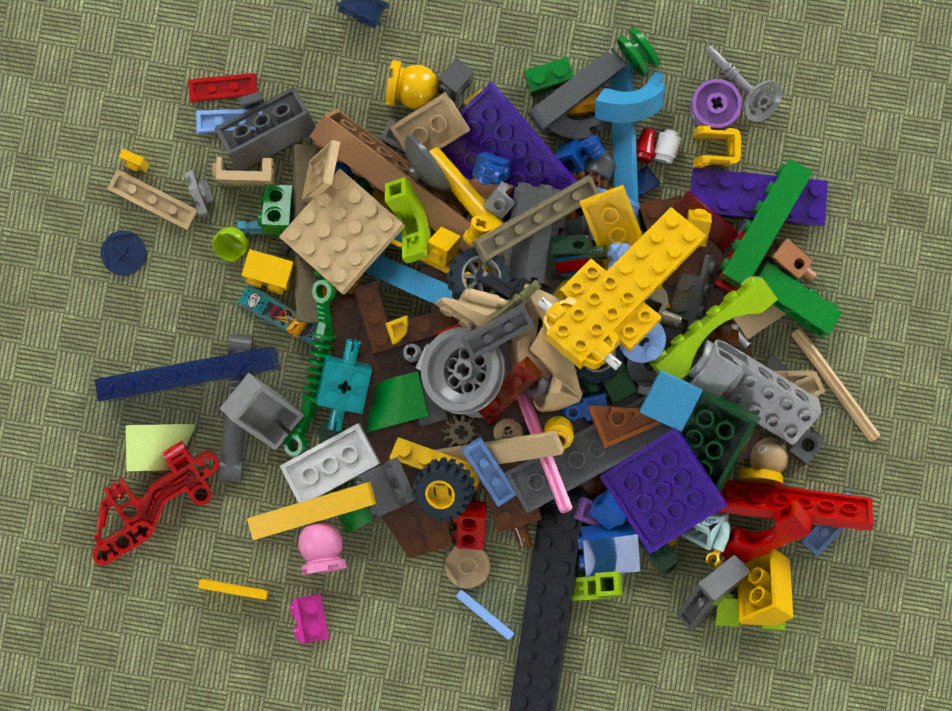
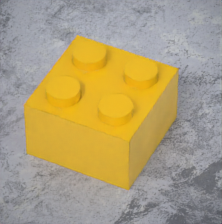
(268, 271)

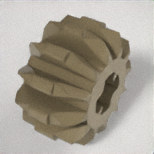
(467, 427)

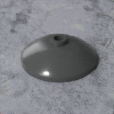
(424, 165)

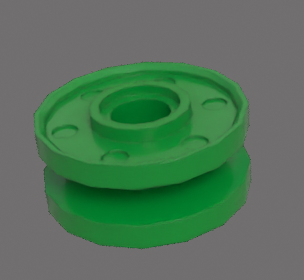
(638, 51)

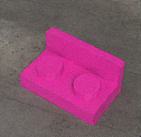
(310, 619)

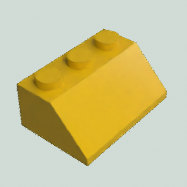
(766, 591)

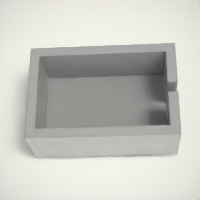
(257, 407)

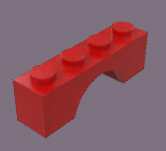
(790, 524)

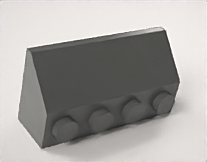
(280, 125)

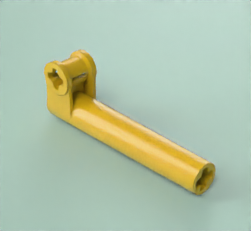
(483, 219)

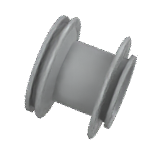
(446, 378)

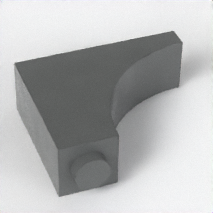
(712, 591)

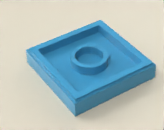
(670, 400)

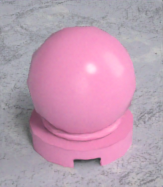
(321, 546)

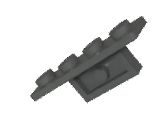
(694, 292)

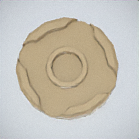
(467, 567)

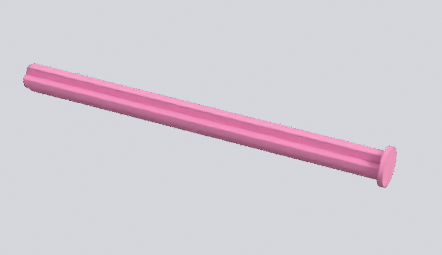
(548, 463)

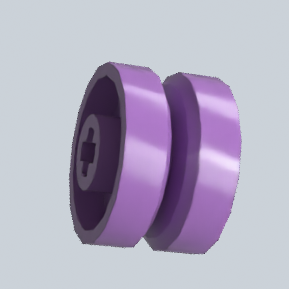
(720, 93)

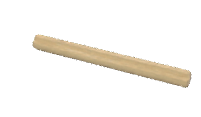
(835, 384)

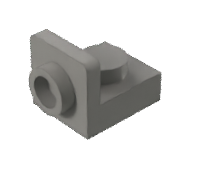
(498, 201)

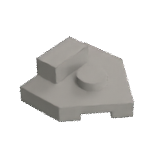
(200, 193)

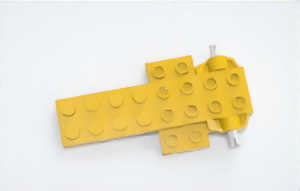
(609, 305)

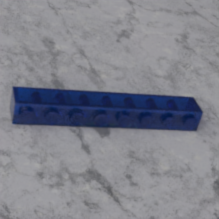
(187, 374)

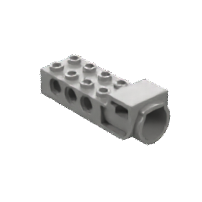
(746, 382)

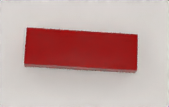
(222, 87)

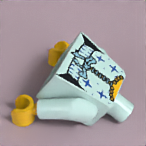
(710, 534)

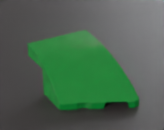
(397, 402)

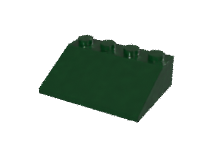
(719, 435)

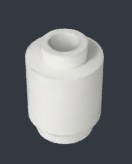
(667, 146)

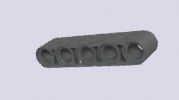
(576, 89)

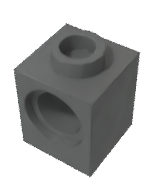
(803, 456)

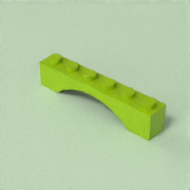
(749, 299)

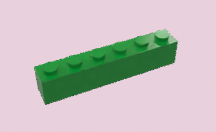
(766, 224)

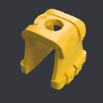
(733, 146)

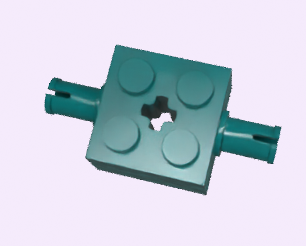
(353, 395)

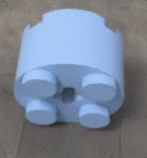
(650, 348)

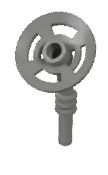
(754, 95)

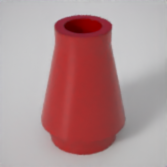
(646, 146)

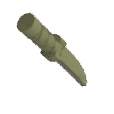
(518, 299)

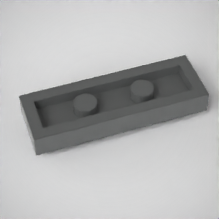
(497, 331)

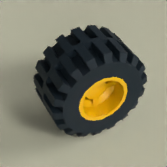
(443, 489)

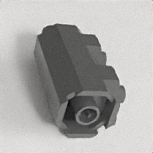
(532, 256)

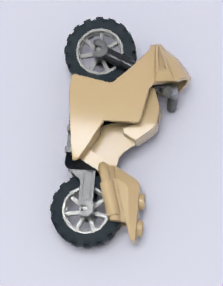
(491, 291)

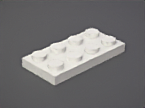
(330, 464)

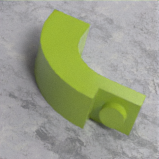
(409, 210)
(598, 587)

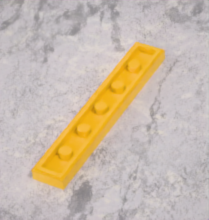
(311, 511)

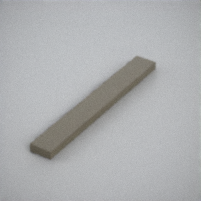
(304, 272)

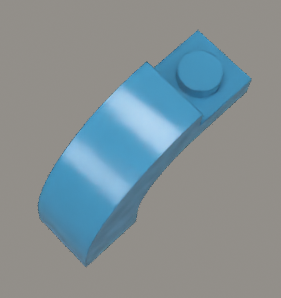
(633, 105)

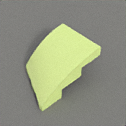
(148, 442)

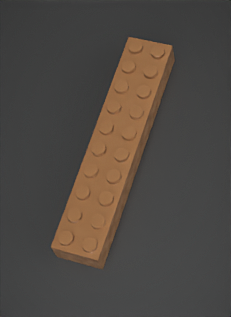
(381, 165)

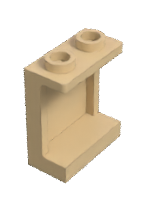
(244, 178)

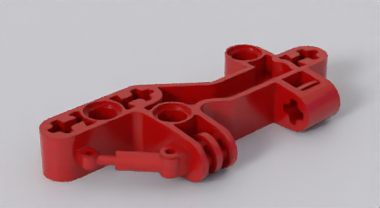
(182, 477)

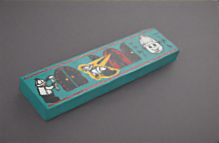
(274, 312)

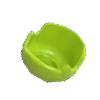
(230, 244)

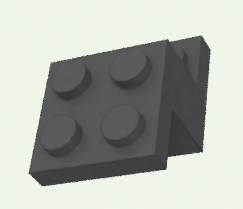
(389, 487)

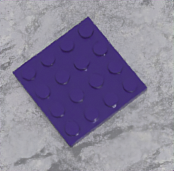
(663, 490)

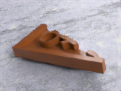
(619, 423)

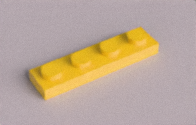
(418, 456)

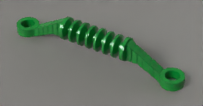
(324, 334)

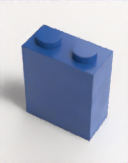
(609, 549)

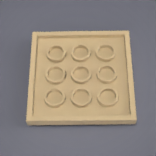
(342, 232)

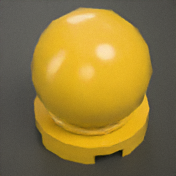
(411, 85)

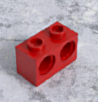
(471, 526)

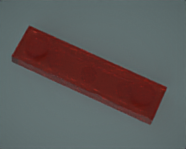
(512, 388)

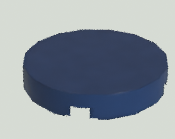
(123, 253)

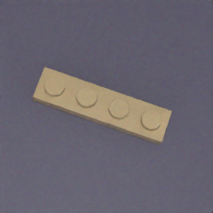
(152, 199)

